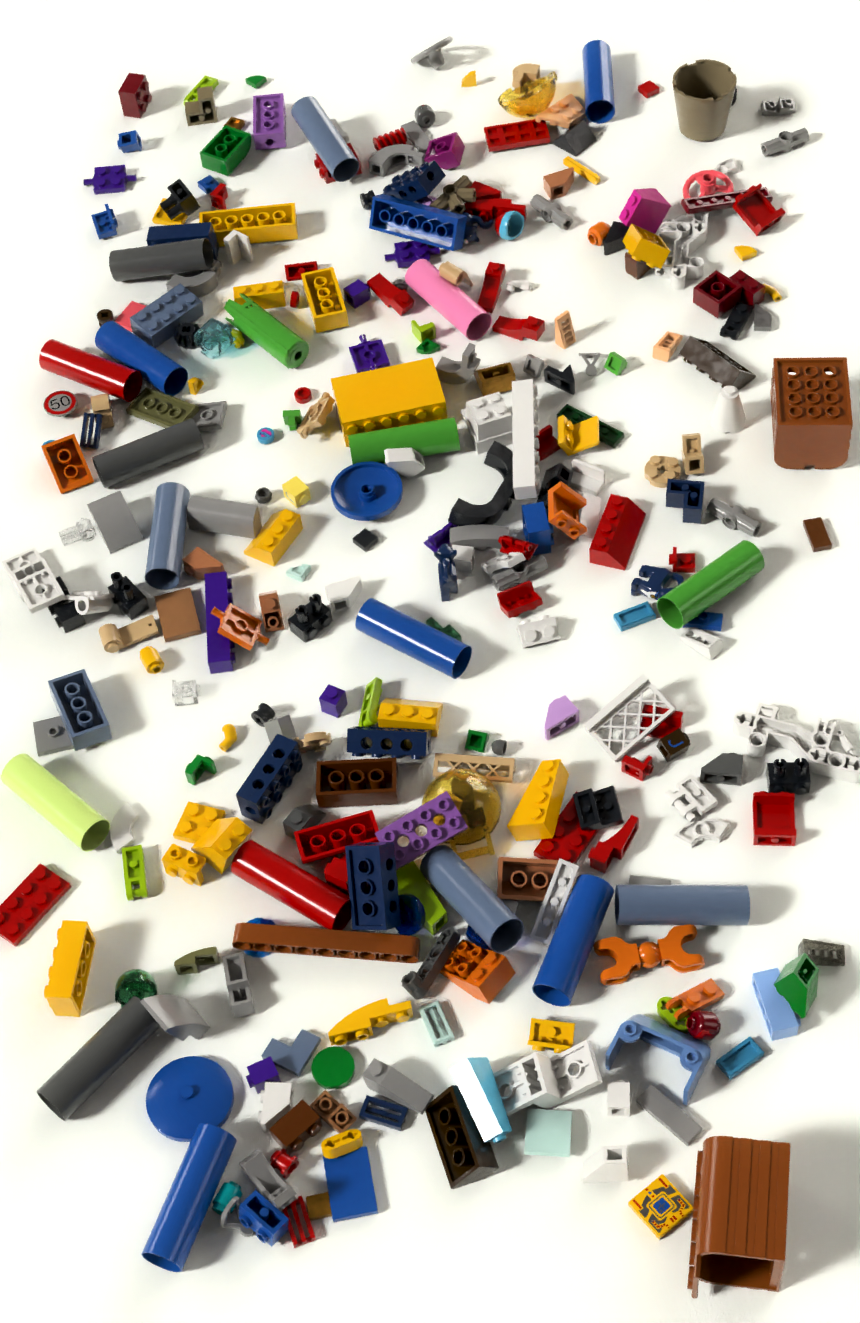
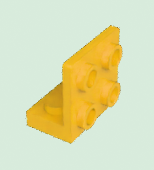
(577, 436)

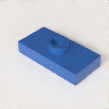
(707, 621)

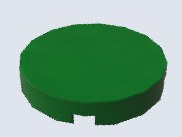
(333, 1068)

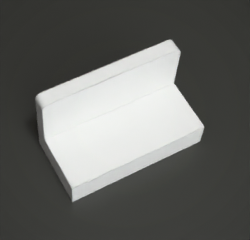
(237, 247)
(587, 477)

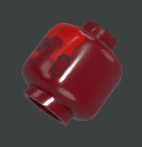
(703, 1025)

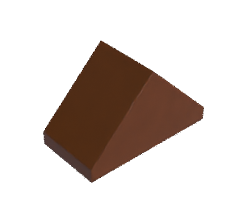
(635, 268)

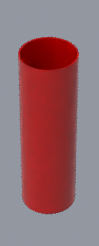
(90, 370)
(292, 886)

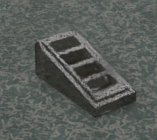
(821, 947)

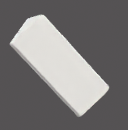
(590, 516)

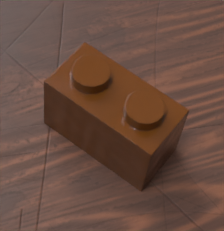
(296, 1127)

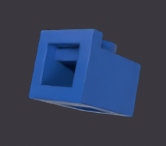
(129, 141)

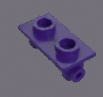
(440, 537)

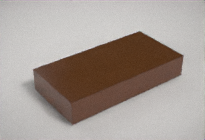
(817, 534)

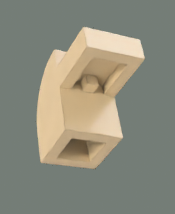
(524, 73)
(102, 405)
(691, 454)

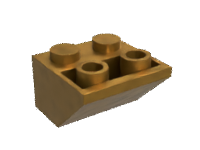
(495, 378)

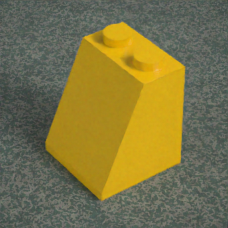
(222, 842)

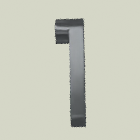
(419, 983)

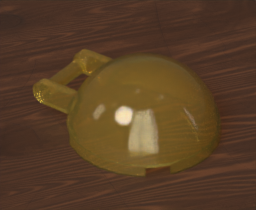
(531, 98)
(477, 803)

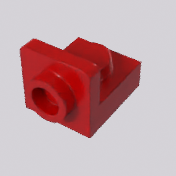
(219, 196)
(682, 562)
(637, 769)

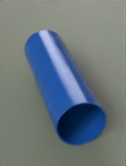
(598, 81)
(140, 356)
(413, 638)
(573, 940)
(189, 1198)

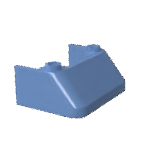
(692, 1052)

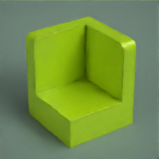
(424, 331)

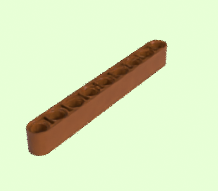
(326, 942)

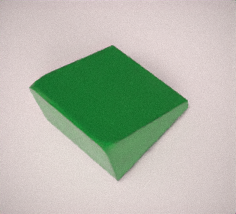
(476, 741)

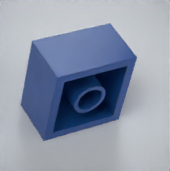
(537, 527)

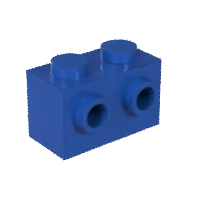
(263, 1218)

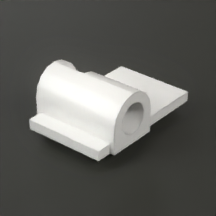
(91, 601)

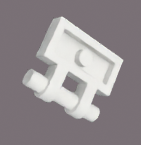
(695, 793)

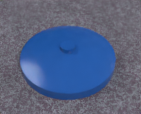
(366, 491)
(189, 1094)

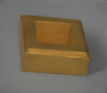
(235, 123)
(318, 1206)

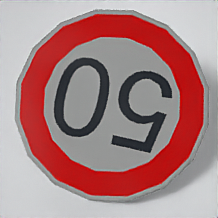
(60, 403)

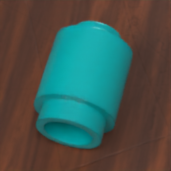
(224, 1196)

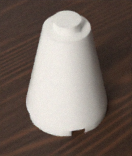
(728, 412)

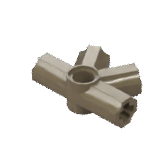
(455, 195)

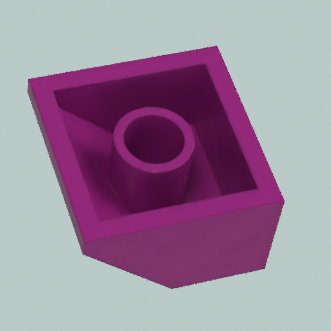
(446, 151)

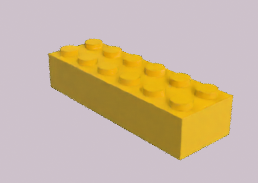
(259, 223)

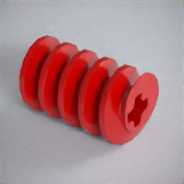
(392, 138)

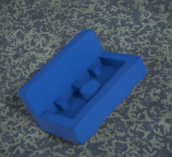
(104, 223)

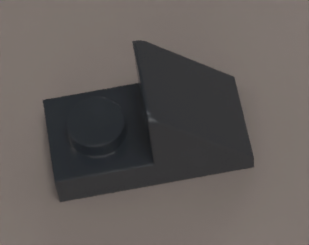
(561, 380)

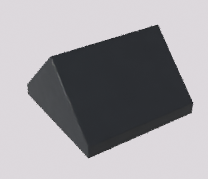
(576, 138)

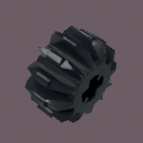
(185, 334)

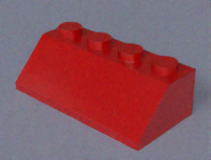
(616, 533)
(333, 836)

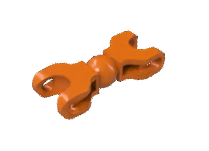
(648, 954)

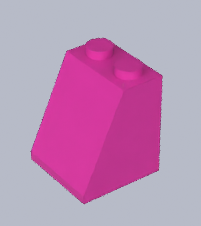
(645, 209)

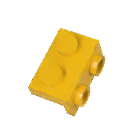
(184, 864)
(551, 1035)

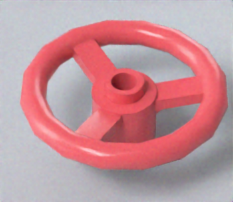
(707, 183)

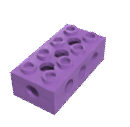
(275, 135)
(423, 816)

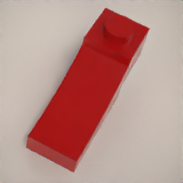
(491, 286)
(390, 294)
(520, 328)
(614, 847)

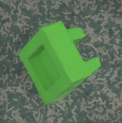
(615, 363)
(292, 418)

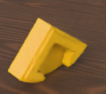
(469, 80)
(745, 252)
(195, 385)

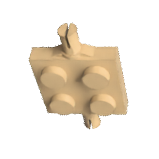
(316, 415)

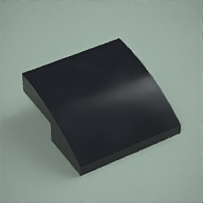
(598, 808)

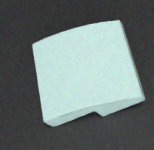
(548, 1132)

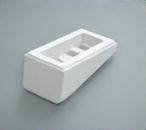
(709, 650)

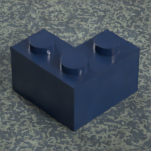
(686, 495)

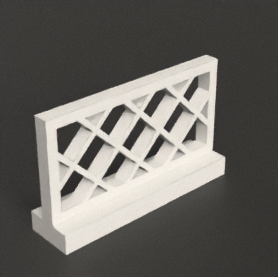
(615, 708)

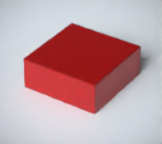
(648, 89)

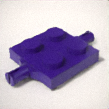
(110, 179)
(409, 252)
(369, 355)

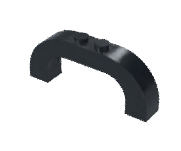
(465, 513)

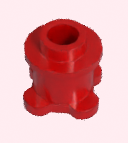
(284, 1162)

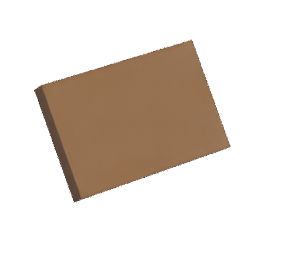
(177, 615)

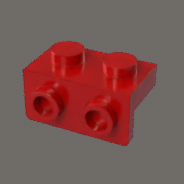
(519, 599)

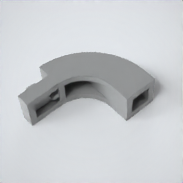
(393, 156)
(200, 284)
(458, 371)
(267, 1180)

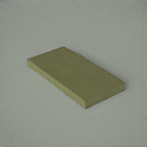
(161, 408)

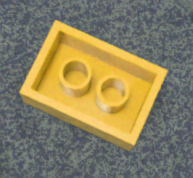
(646, 246)

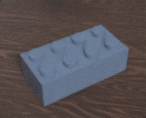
(160, 318)
(79, 709)

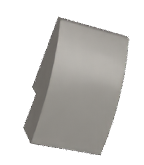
(115, 522)
(176, 1016)

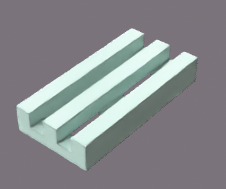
(443, 1039)

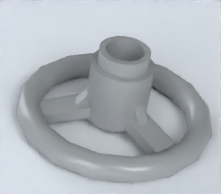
(433, 53)

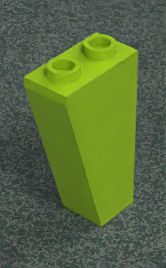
(412, 881)

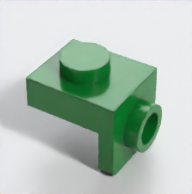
(197, 767)

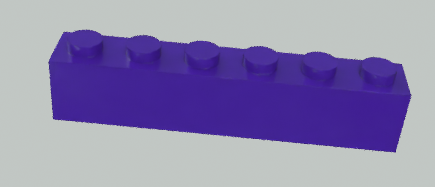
(218, 647)

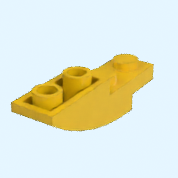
(360, 1022)

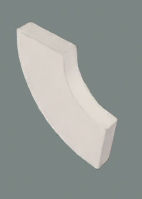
(727, 167)
(502, 562)
(121, 827)
(701, 830)

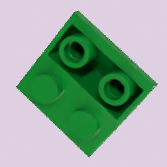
(798, 984)

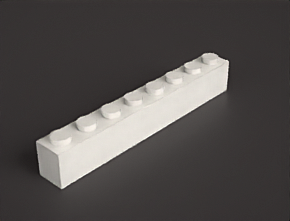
(524, 439)

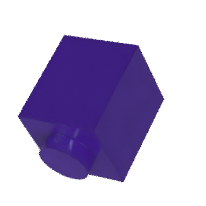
(356, 293)
(333, 701)
(262, 1072)

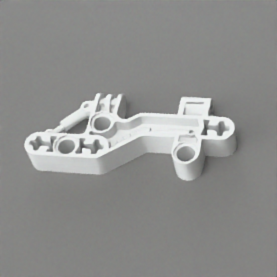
(686, 239)
(765, 729)

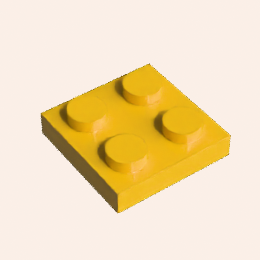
(196, 821)

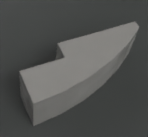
(478, 536)
(238, 985)

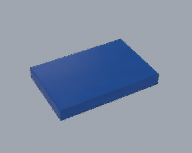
(350, 1185)

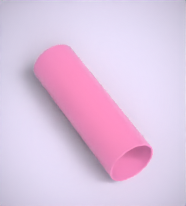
(448, 299)

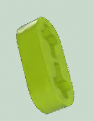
(668, 1017)

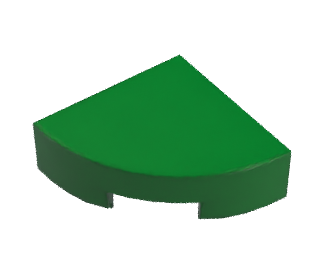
(256, 81)
(428, 347)

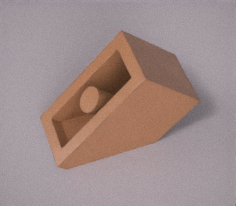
(200, 563)

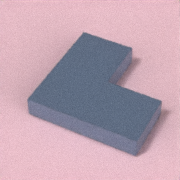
(293, 1057)

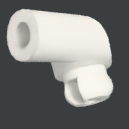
(518, 284)

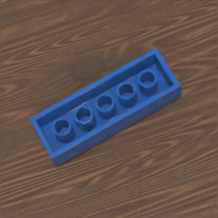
(417, 222)

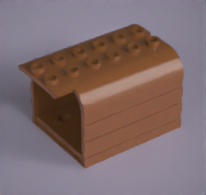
(811, 412)
(739, 1214)

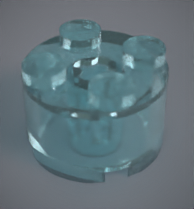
(213, 338)

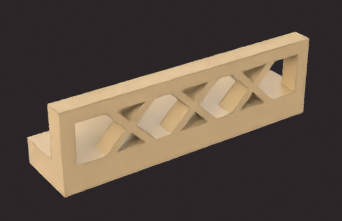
(476, 763)

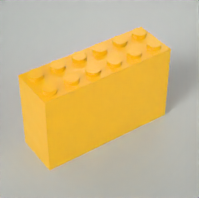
(389, 397)

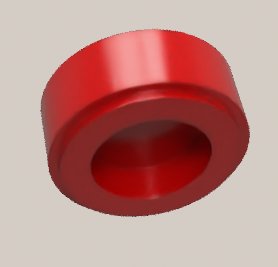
(294, 302)
(303, 395)

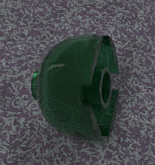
(134, 983)

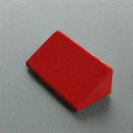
(294, 271)

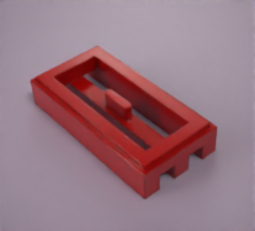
(304, 1240)

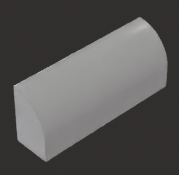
(223, 517)

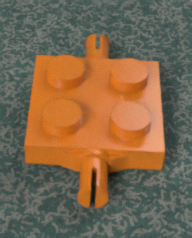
(239, 626)

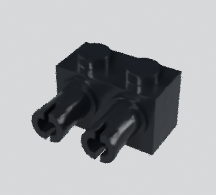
(181, 199)
(127, 596)
(310, 618)
(788, 776)

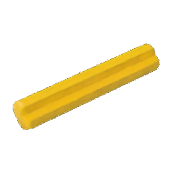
(582, 170)

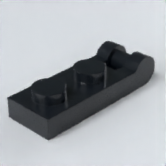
(736, 321)

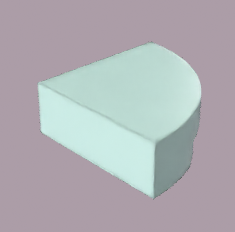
(299, 573)

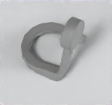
(590, 370)
(247, 1232)

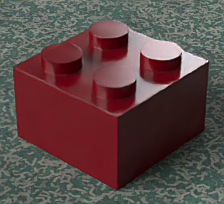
(135, 95)
(717, 294)

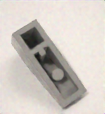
(396, 1086)

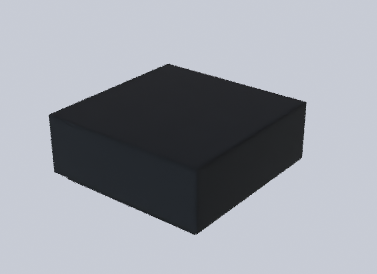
(365, 539)

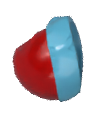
(509, 225)

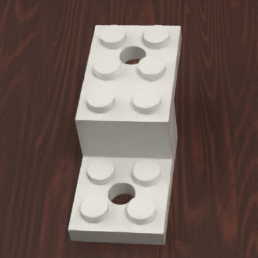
(30, 576)
(548, 1080)

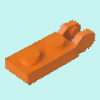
(696, 998)

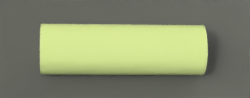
(55, 802)

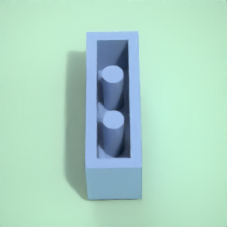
(775, 1009)

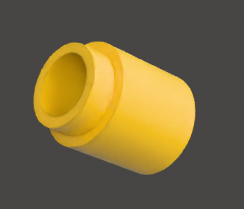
(151, 660)

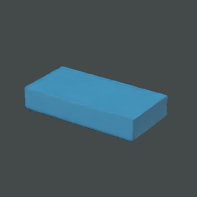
(634, 616)
(740, 1058)

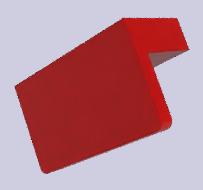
(547, 442)
(669, 725)

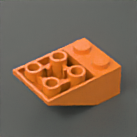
(478, 970)

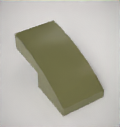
(190, 962)

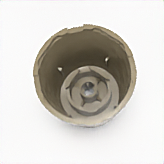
(703, 98)

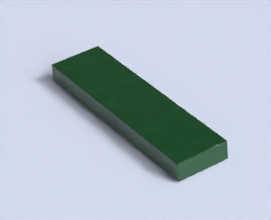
(607, 433)

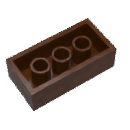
(357, 782)

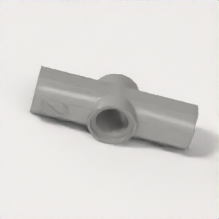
(784, 141)
(551, 212)
(734, 517)
(520, 572)

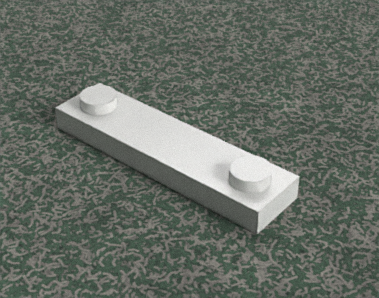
(554, 901)

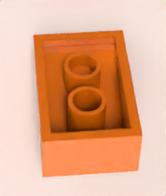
(67, 463)

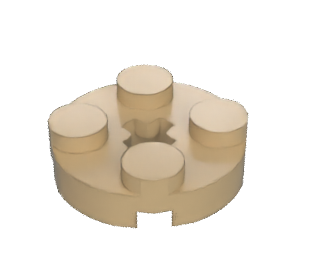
(658, 463)
(313, 741)

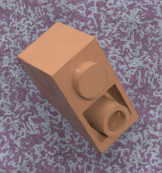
(558, 183)
(271, 611)

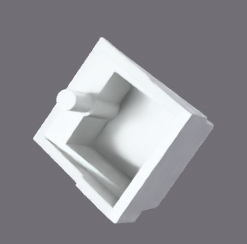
(488, 421)

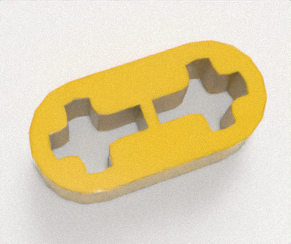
(342, 1143)

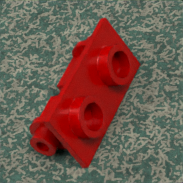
(512, 544)

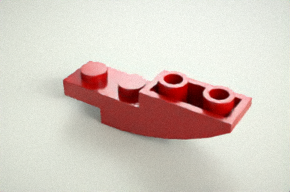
(492, 208)

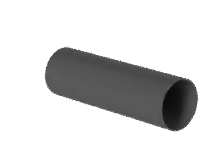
(161, 259)
(148, 453)
(98, 1059)

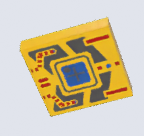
(660, 1206)

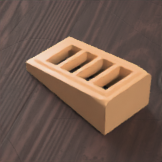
(564, 332)
(665, 348)

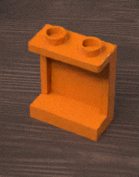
(564, 510)

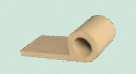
(454, 274)
(117, 639)

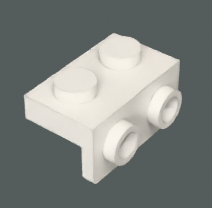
(538, 631)

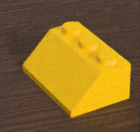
(266, 295)
(275, 537)
(410, 714)

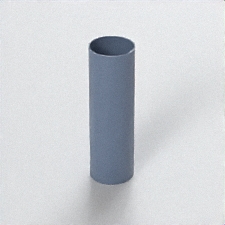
(325, 139)
(167, 536)
(472, 898)
(682, 905)

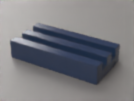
(90, 431)
(381, 1121)

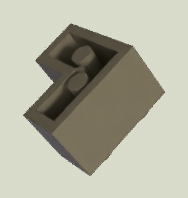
(203, 110)

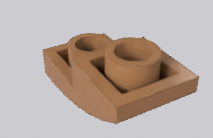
(333, 1112)

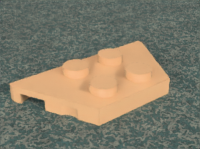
(563, 113)

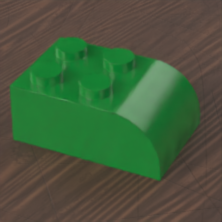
(226, 150)

